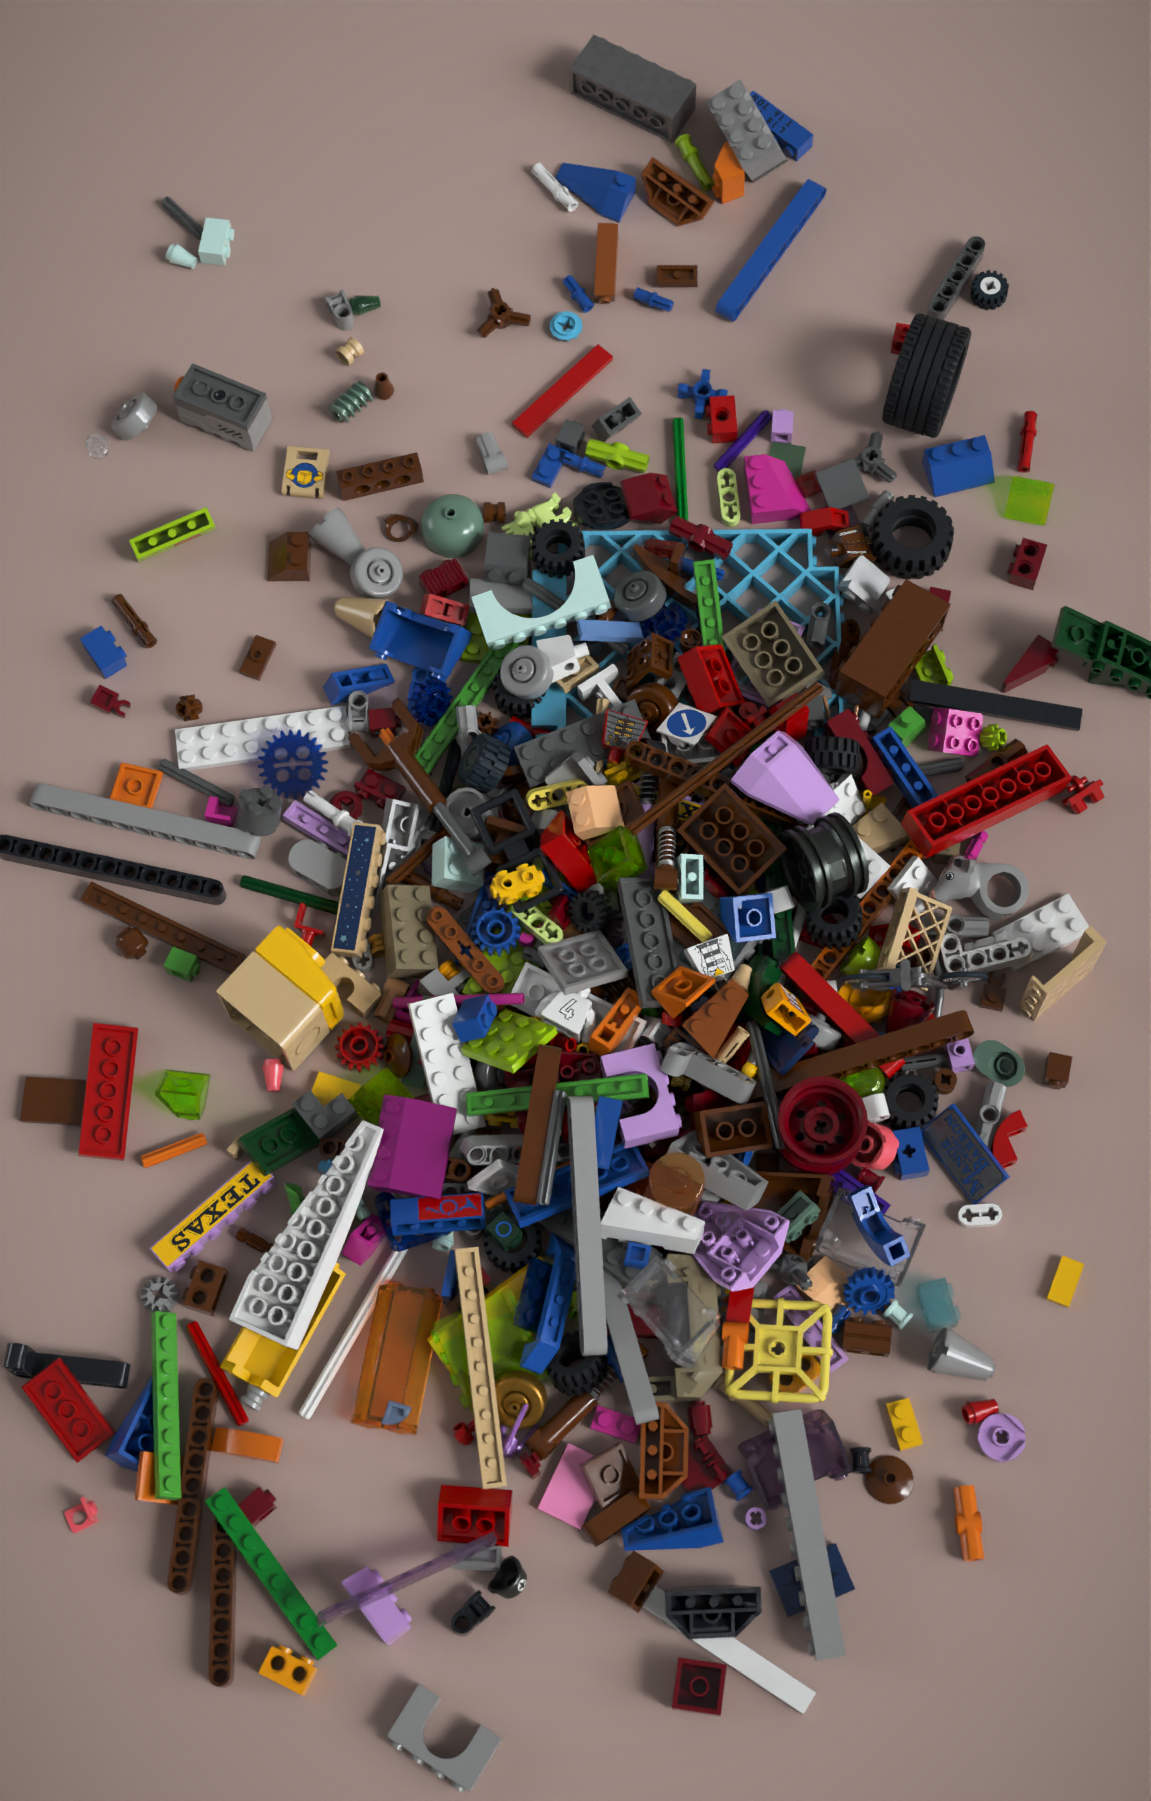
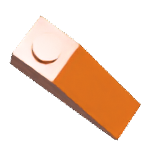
(615, 1024)

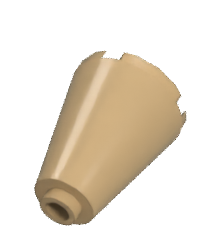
(360, 613)

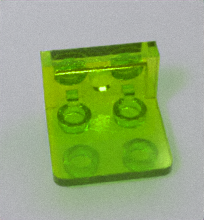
(370, 1096)

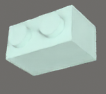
(215, 241)
(689, 878)

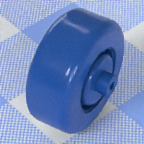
(513, 735)

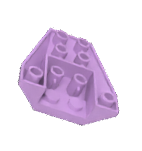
(786, 779)
(740, 1259)

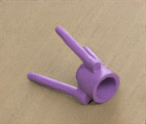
(509, 1443)

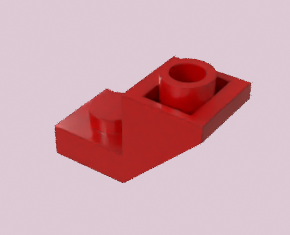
(824, 519)

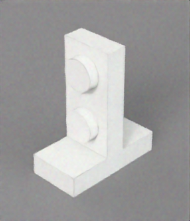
(600, 685)

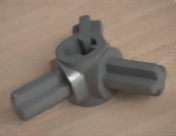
(877, 464)
(794, 1270)

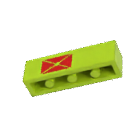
(172, 534)

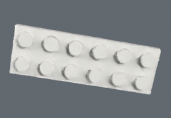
(538, 984)
(444, 1065)

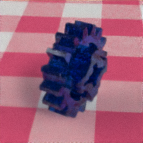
(665, 624)
(431, 701)

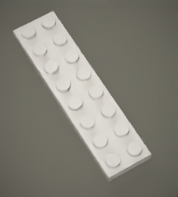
(242, 739)

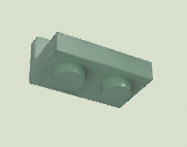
(799, 1212)

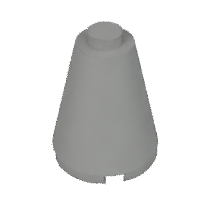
(337, 536)
(959, 1357)

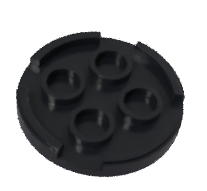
(601, 506)

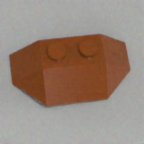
(674, 194)
(663, 1454)

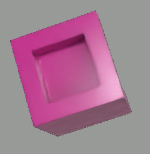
(220, 813)

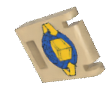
(305, 475)

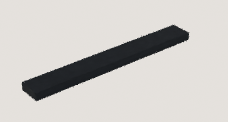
(995, 705)

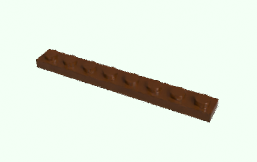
(162, 928)

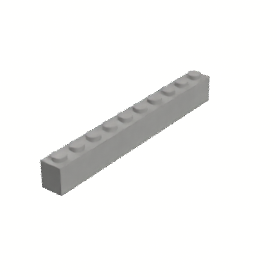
(807, 1535)

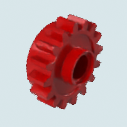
(365, 1057)

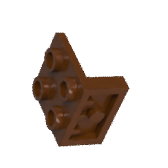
(652, 656)

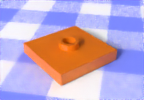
(136, 785)
(146, 1480)

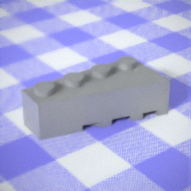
(724, 1174)

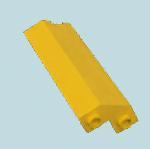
(267, 1362)

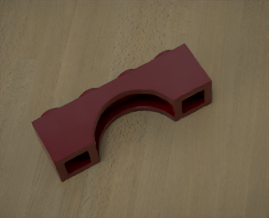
(874, 774)

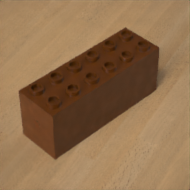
(891, 648)

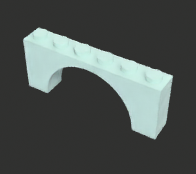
(585, 599)

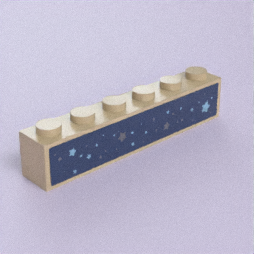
(357, 890)

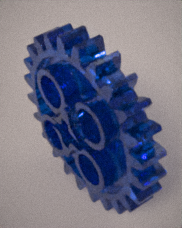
(292, 744)

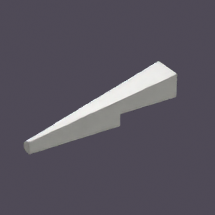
(402, 827)

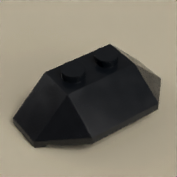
(712, 1609)

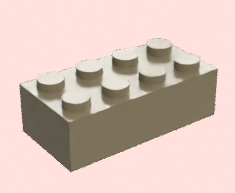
(407, 936)

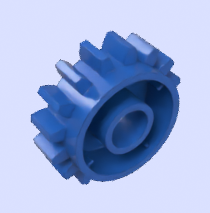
(496, 920)
(869, 1290)

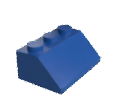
(959, 466)

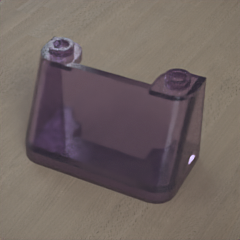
(825, 1453)

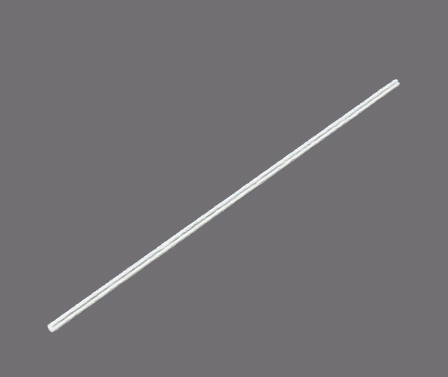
(363, 1312)

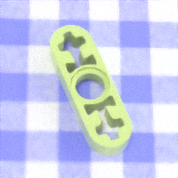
(732, 489)
(541, 932)

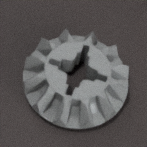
(169, 1290)

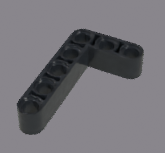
(27, 1363)

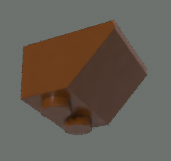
(290, 557)

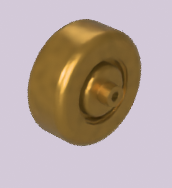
(515, 1390)

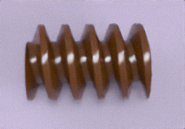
(618, 987)

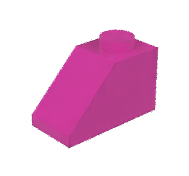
(364, 1240)

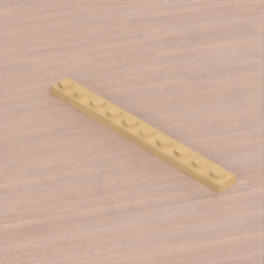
(480, 1368)

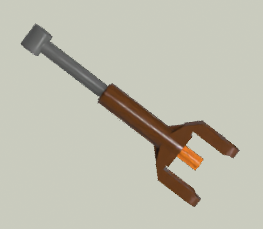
(400, 755)

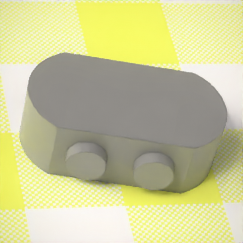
(318, 866)

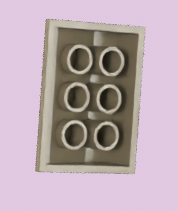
(773, 654)

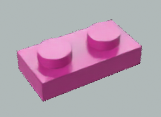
(615, 1425)

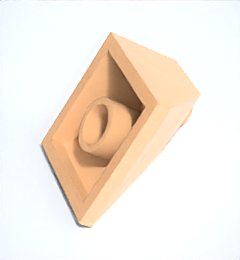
(826, 1285)

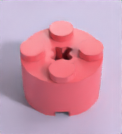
(877, 1148)

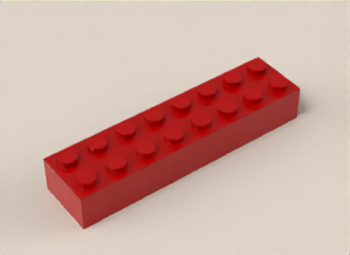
(985, 801)

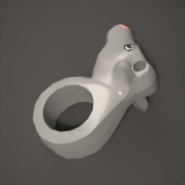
(969, 879)

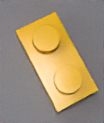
(904, 1424)

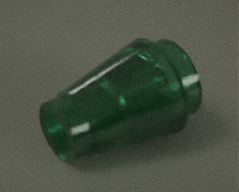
(364, 304)

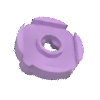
(1000, 1451)

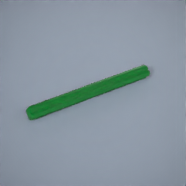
(680, 467)

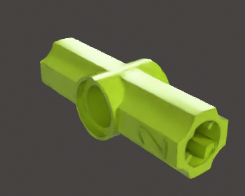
(617, 456)

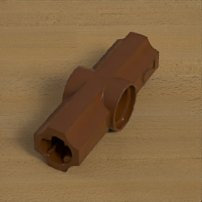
(1007, 754)

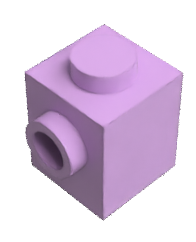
(959, 1056)

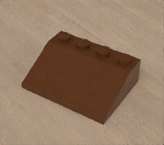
(732, 839)

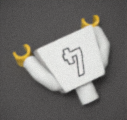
(570, 1014)

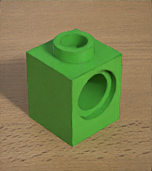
(182, 964)

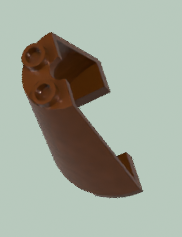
(783, 1187)

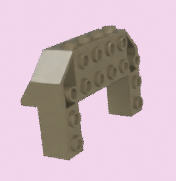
(693, 1383)

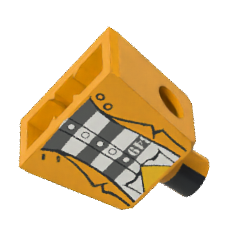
(779, 1003)

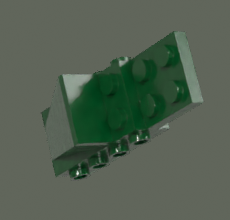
(1106, 649)

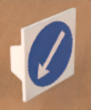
(686, 725)

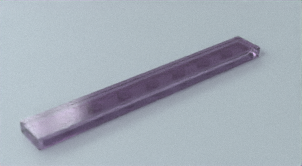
(405, 1579)

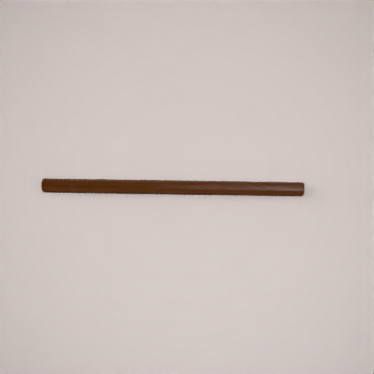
(725, 758)

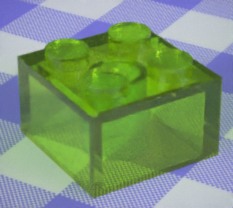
(617, 857)

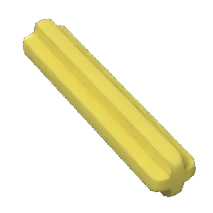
(684, 916)

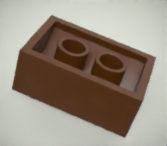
(733, 1129)

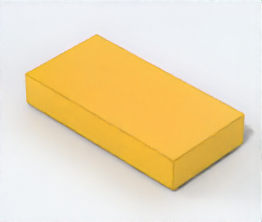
(1065, 1281)

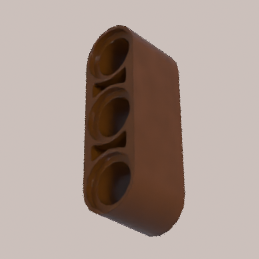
(616, 1517)

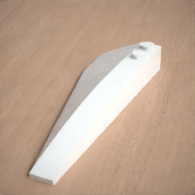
(293, 1274)

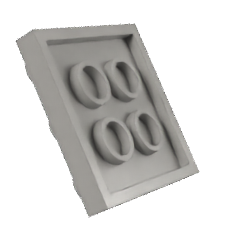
(582, 962)

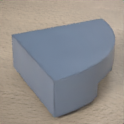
(395, 1413)

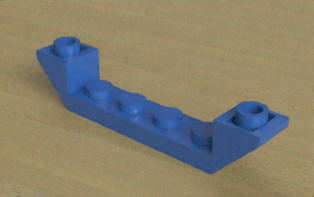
(555, 1308)

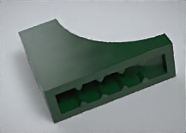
(762, 977)

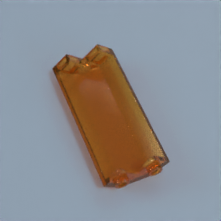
(397, 1356)

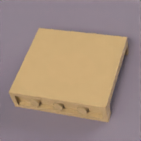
(1041, 997)

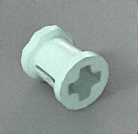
(898, 1315)

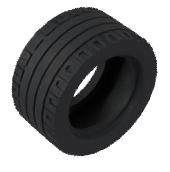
(926, 375)

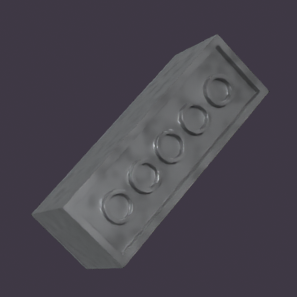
(632, 88)

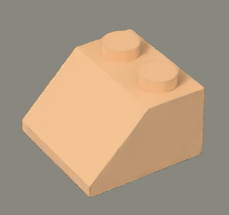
(594, 810)

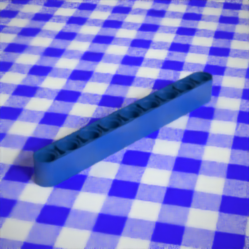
(770, 250)

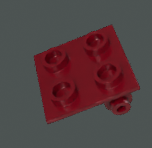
(705, 1466)

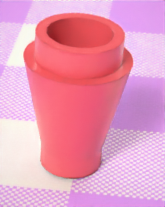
(273, 1074)

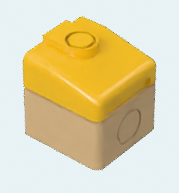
(283, 997)

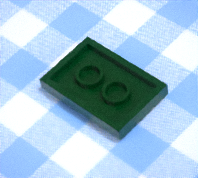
(278, 1142)

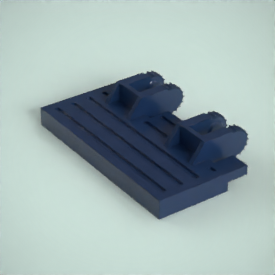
(786, 1048)

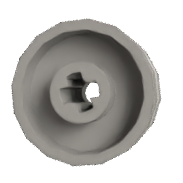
(460, 804)

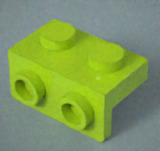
(933, 668)

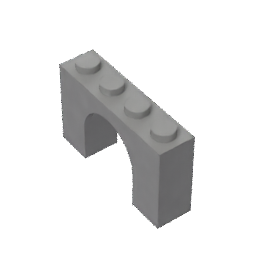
(409, 1734)

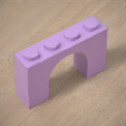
(661, 1120)

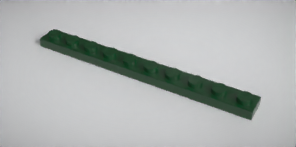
(784, 943)

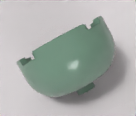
(455, 534)

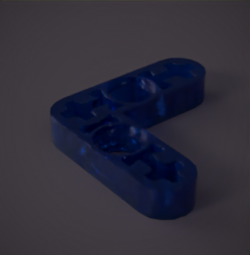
(407, 1241)

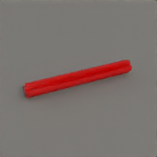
(217, 1373)

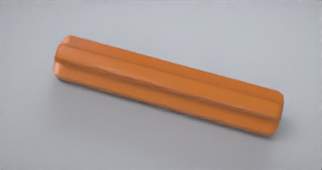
(173, 1150)

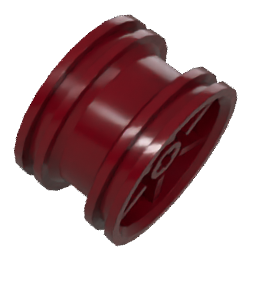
(838, 1099)

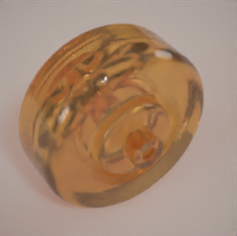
(676, 1181)

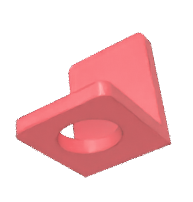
(90, 1510)

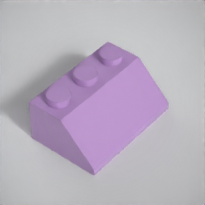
(383, 1613)

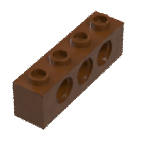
(380, 476)

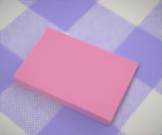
(568, 1492)

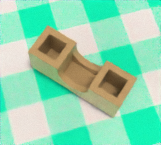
(365, 995)

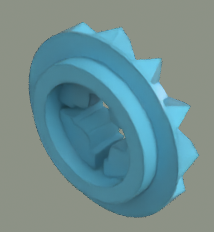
(562, 319)

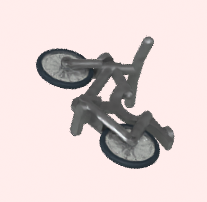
(914, 978)

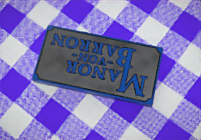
(964, 1154)

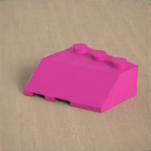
(772, 490)

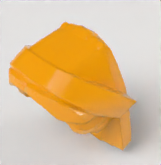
(869, 1004)

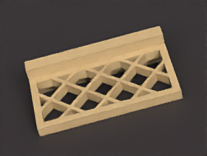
(899, 928)

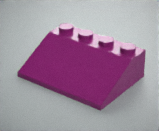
(412, 1147)

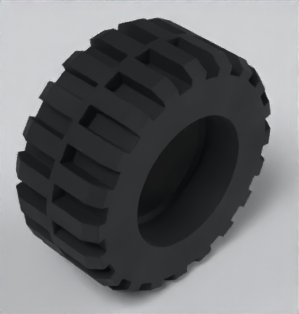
(917, 513)

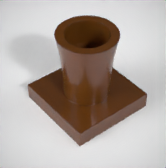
(500, 830)

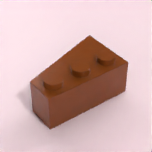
(715, 1017)

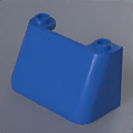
(419, 640)

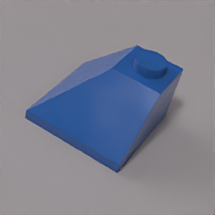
(748, 916)

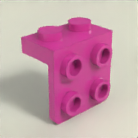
(955, 731)

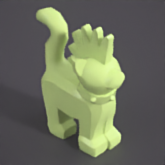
(536, 516)

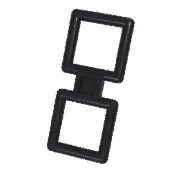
(516, 847)

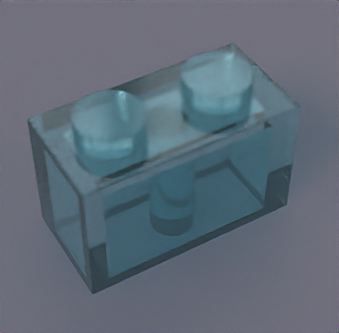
(938, 1304)

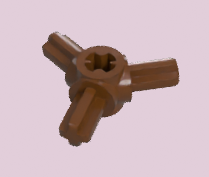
(501, 315)

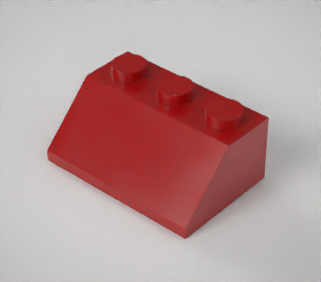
(710, 679)
(568, 852)
(472, 1513)

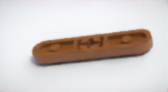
(479, 967)

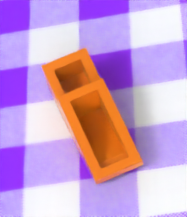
(247, 1445)

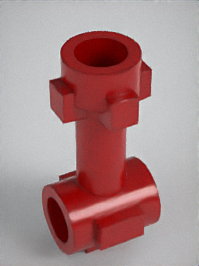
(464, 1432)

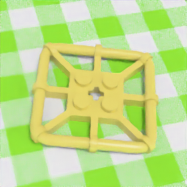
(790, 1360)

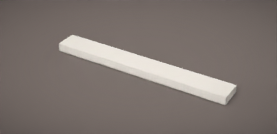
(744, 1661)

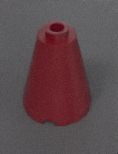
(907, 1009)

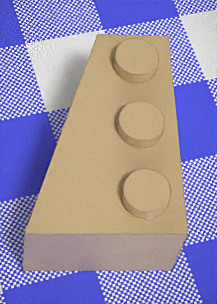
(881, 830)

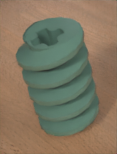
(349, 401)

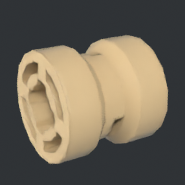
(349, 351)

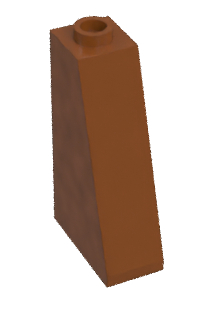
(606, 262)

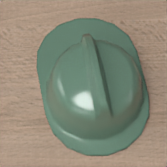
(999, 1063)

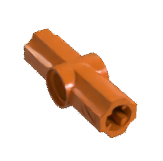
(968, 1523)

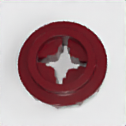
(348, 798)

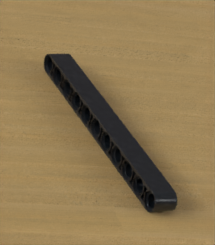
(117, 876)

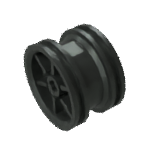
(823, 862)

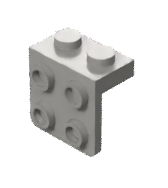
(864, 585)
(575, 768)

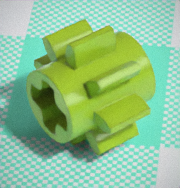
(993, 737)

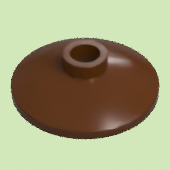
(509, 809)
(398, 1055)
(889, 1492)

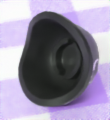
(509, 1580)

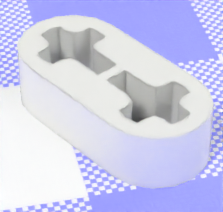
(979, 1209)

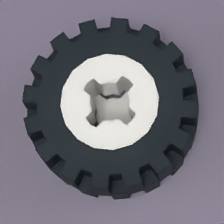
(995, 295)

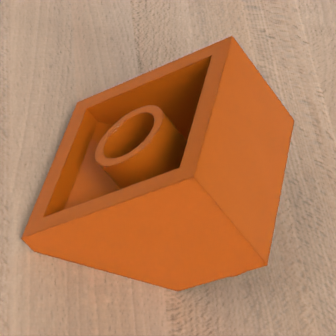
(728, 176)

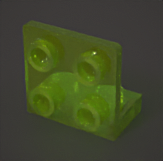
(1029, 500)

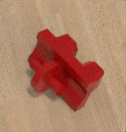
(750, 714)
(1091, 790)

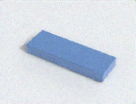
(609, 631)

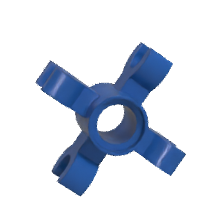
(702, 386)

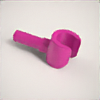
(526, 939)

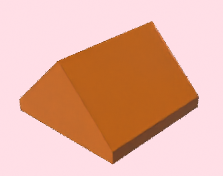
(681, 989)

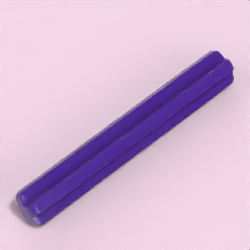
(743, 440)

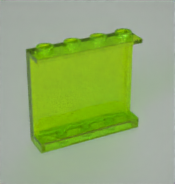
(505, 1342)

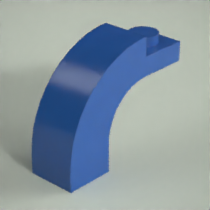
(877, 1233)

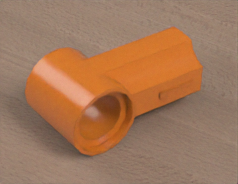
(734, 1339)

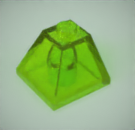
(184, 1093)

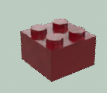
(699, 1687)

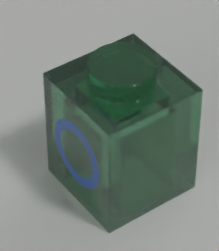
(505, 1232)

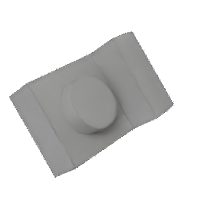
(436, 984)

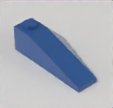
(601, 188)
(135, 1432)
(683, 1525)

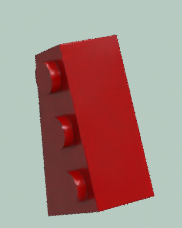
(796, 724)

